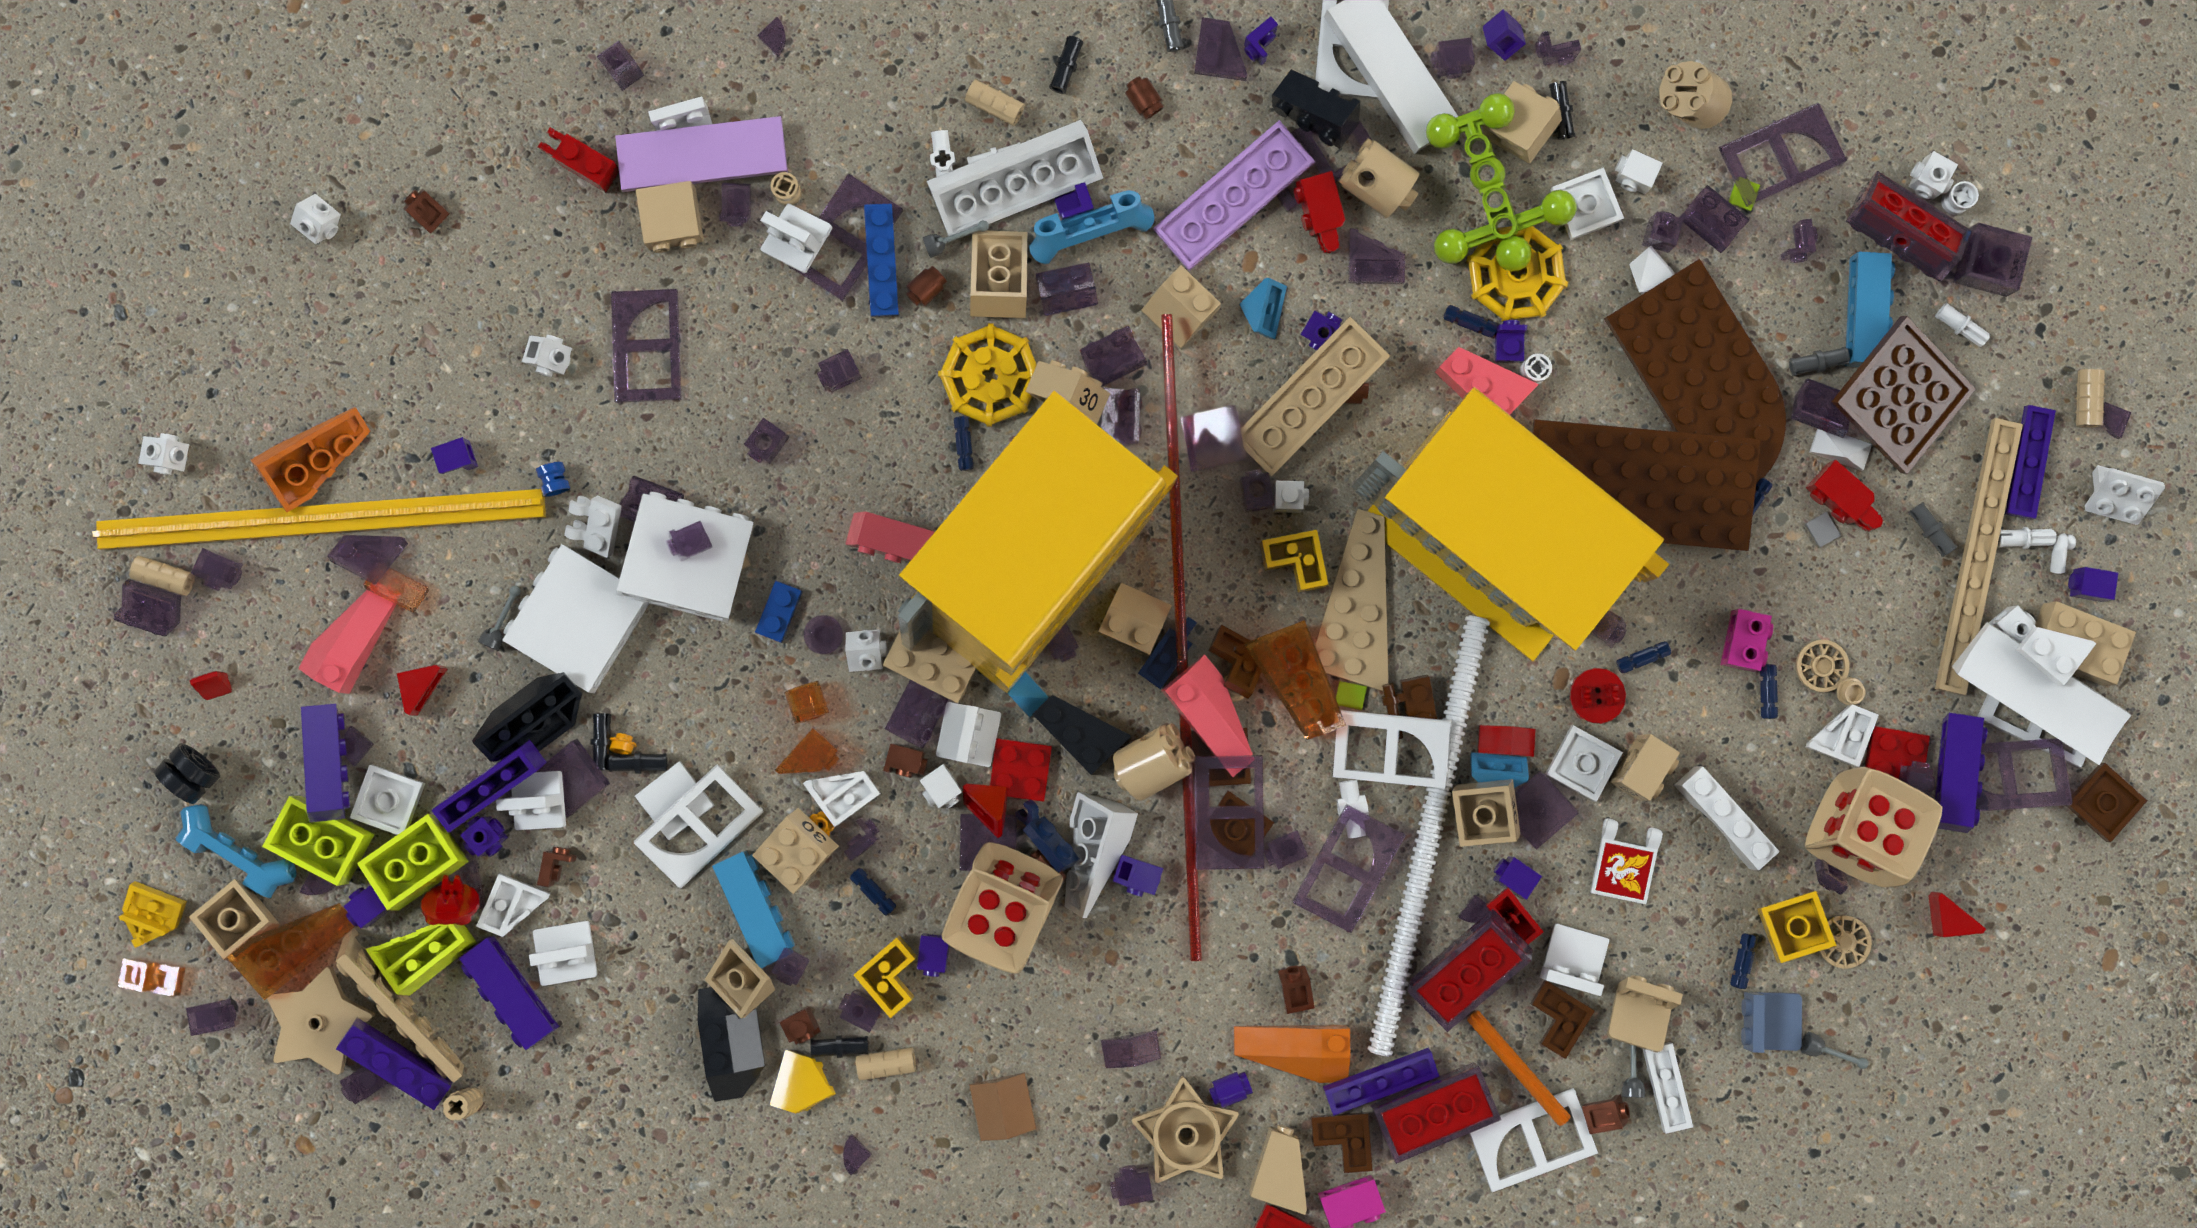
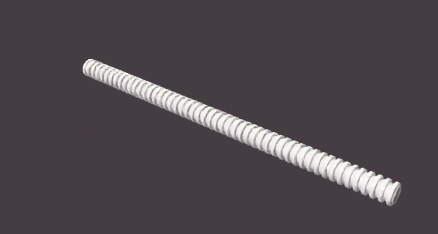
(1427, 843)

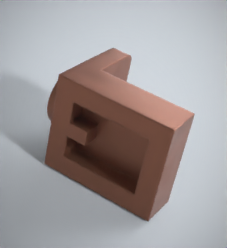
(425, 210)
(550, 870)
(1296, 989)
(1606, 1115)

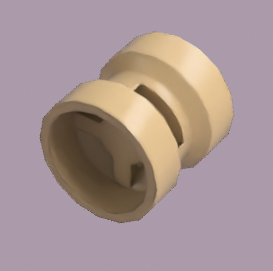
(787, 193)

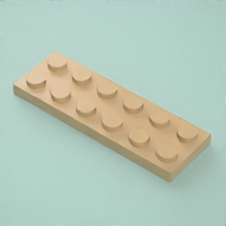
(1312, 395)

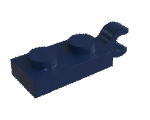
(1164, 657)
(1046, 837)

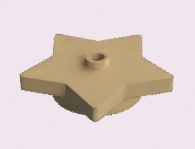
(297, 1014)
(1197, 1152)

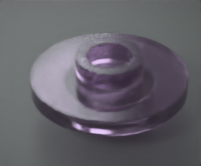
(823, 634)

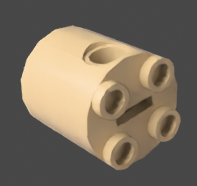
(1695, 94)
(1380, 179)
(1152, 762)

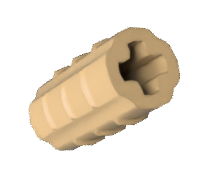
(994, 102)
(2090, 398)
(162, 575)
(886, 1063)
(463, 1103)

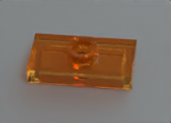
(399, 589)

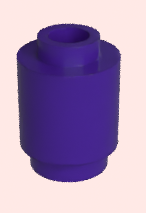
(1230, 1089)

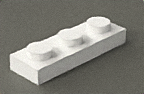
(1668, 1089)

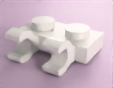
(602, 524)

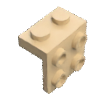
(1642, 1013)

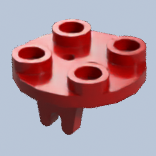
(1611, 695)
(450, 903)

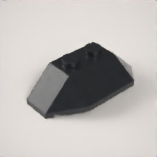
(534, 713)
(729, 1046)

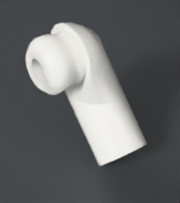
(2059, 552)

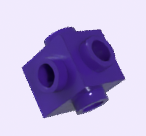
(1315, 325)
(492, 833)

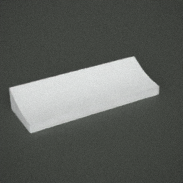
(1389, 66)
(1015, 178)
(2067, 712)

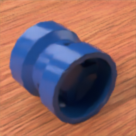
(553, 479)

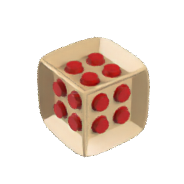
(1874, 827)
(1002, 907)

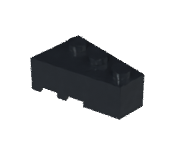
(1316, 109)
(1080, 733)

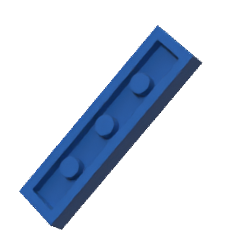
(881, 260)

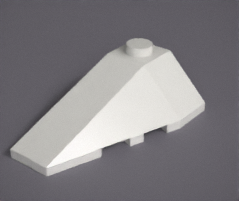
(1099, 840)

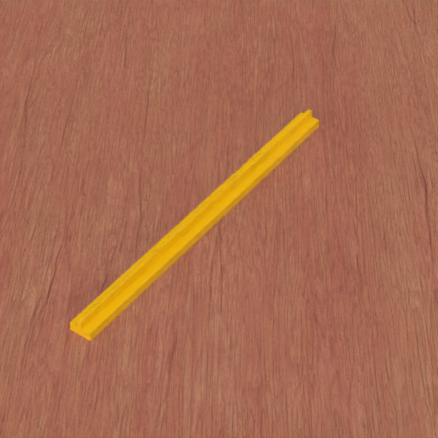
(320, 519)

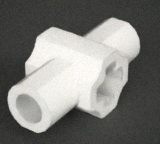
(941, 144)
(1351, 796)

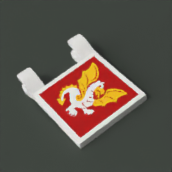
(1623, 867)

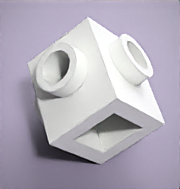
(1932, 176)
(315, 219)
(547, 355)
(164, 453)
(2014, 622)
(865, 650)

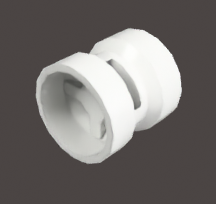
(1965, 195)
(1531, 370)

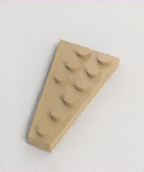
(1355, 620)
(357, 963)

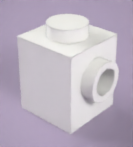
(1637, 172)
(1290, 496)
(941, 788)

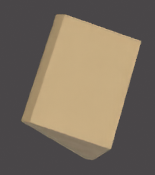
(739, 980)

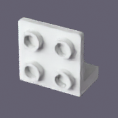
(681, 115)
(1575, 959)

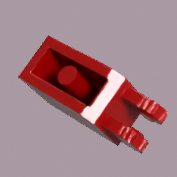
(581, 160)
(1321, 209)
(1845, 496)

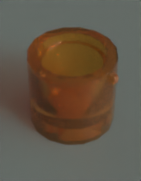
(806, 702)

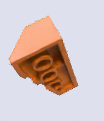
(302, 463)
(1303, 1050)

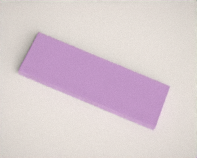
(702, 153)
(1234, 195)

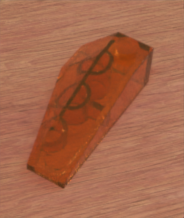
(283, 952)

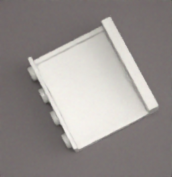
(697, 585)
(574, 619)

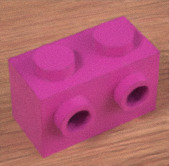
(1747, 640)
(1352, 1203)

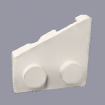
(2055, 653)
(1846, 735)
(842, 794)
(509, 904)

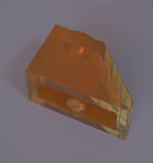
(810, 755)

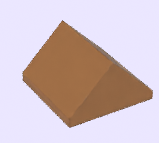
(1002, 1107)

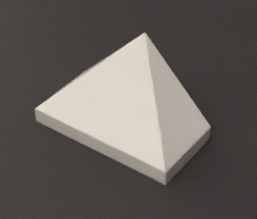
(1649, 270)
(1845, 450)

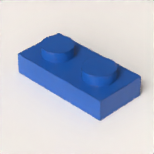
(778, 611)

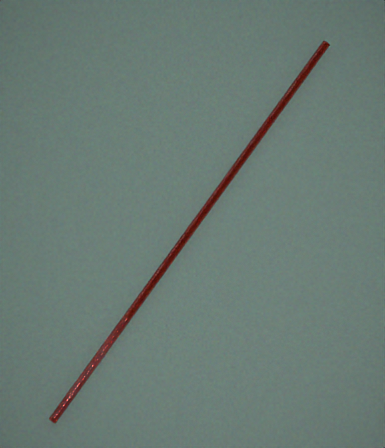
(1181, 628)

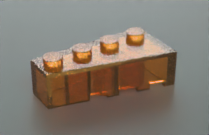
(1298, 678)

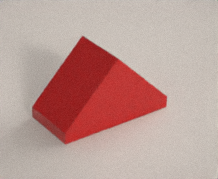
(418, 686)
(1506, 740)
(987, 804)
(1515, 915)
(1950, 919)

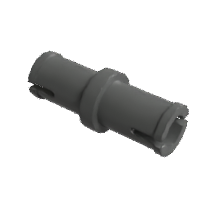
(1169, 23)
(1819, 361)
(1932, 529)

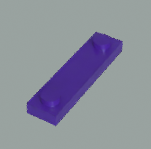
(2030, 462)
(1381, 1081)

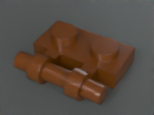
(1416, 696)

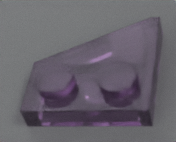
(1218, 51)
(1373, 261)
(367, 555)

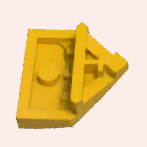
(150, 913)
(800, 1083)

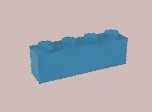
(1868, 303)
(753, 908)

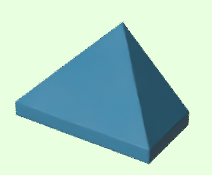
(1264, 307)
(1027, 694)
(1499, 767)

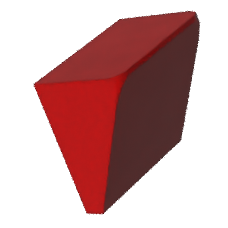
(212, 685)

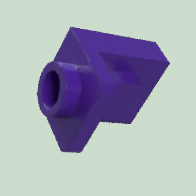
(1262, 35)
(1510, 342)

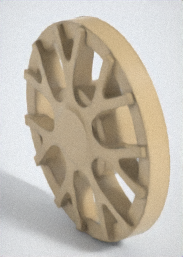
(1822, 665)
(1847, 942)

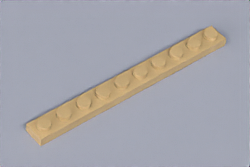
(1979, 550)

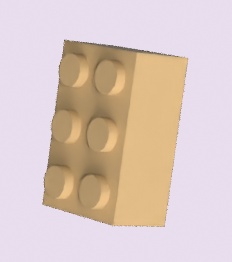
(2112, 641)
(932, 666)

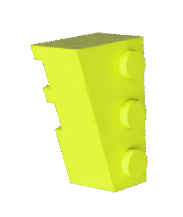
(420, 956)

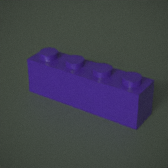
(323, 762)
(1959, 771)
(489, 786)
(508, 992)
(394, 1063)

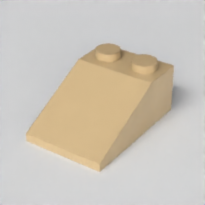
(998, 274)

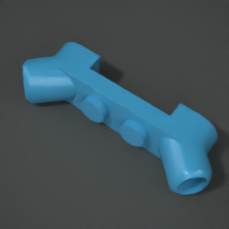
(1122, 213)
(199, 836)

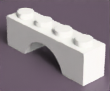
(1740, 831)

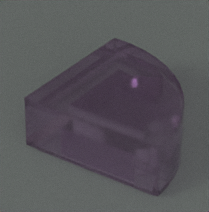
(774, 36)
(2115, 420)
(356, 745)
(316, 885)
(1473, 910)
(854, 1154)

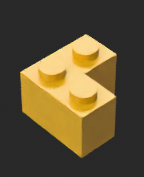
(1301, 552)
(881, 978)

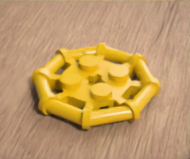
(1529, 282)
(974, 380)

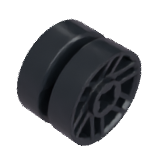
(187, 773)

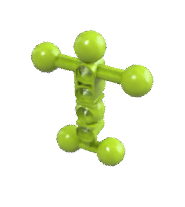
(1513, 251)

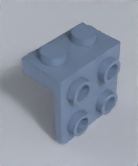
(1771, 1021)

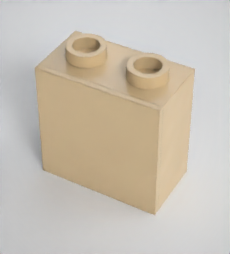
(1532, 123)
(669, 216)

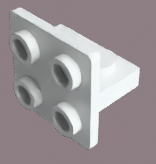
(794, 237)
(2122, 495)
(968, 734)
(537, 802)
(564, 953)

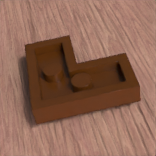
(1244, 670)
(1568, 1014)
(1351, 1133)

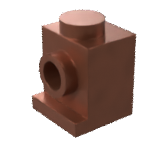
(905, 761)
(800, 1026)

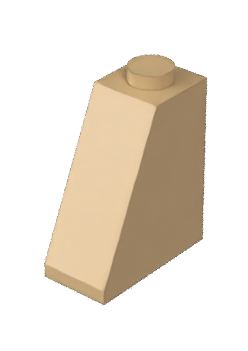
(1280, 1171)

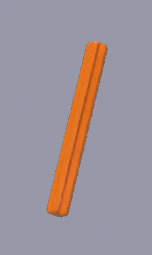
(1518, 1068)

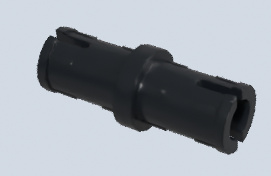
(1066, 64)
(1561, 97)
(601, 739)
(638, 762)
(839, 1046)

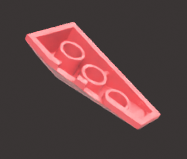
(346, 644)
(1209, 709)

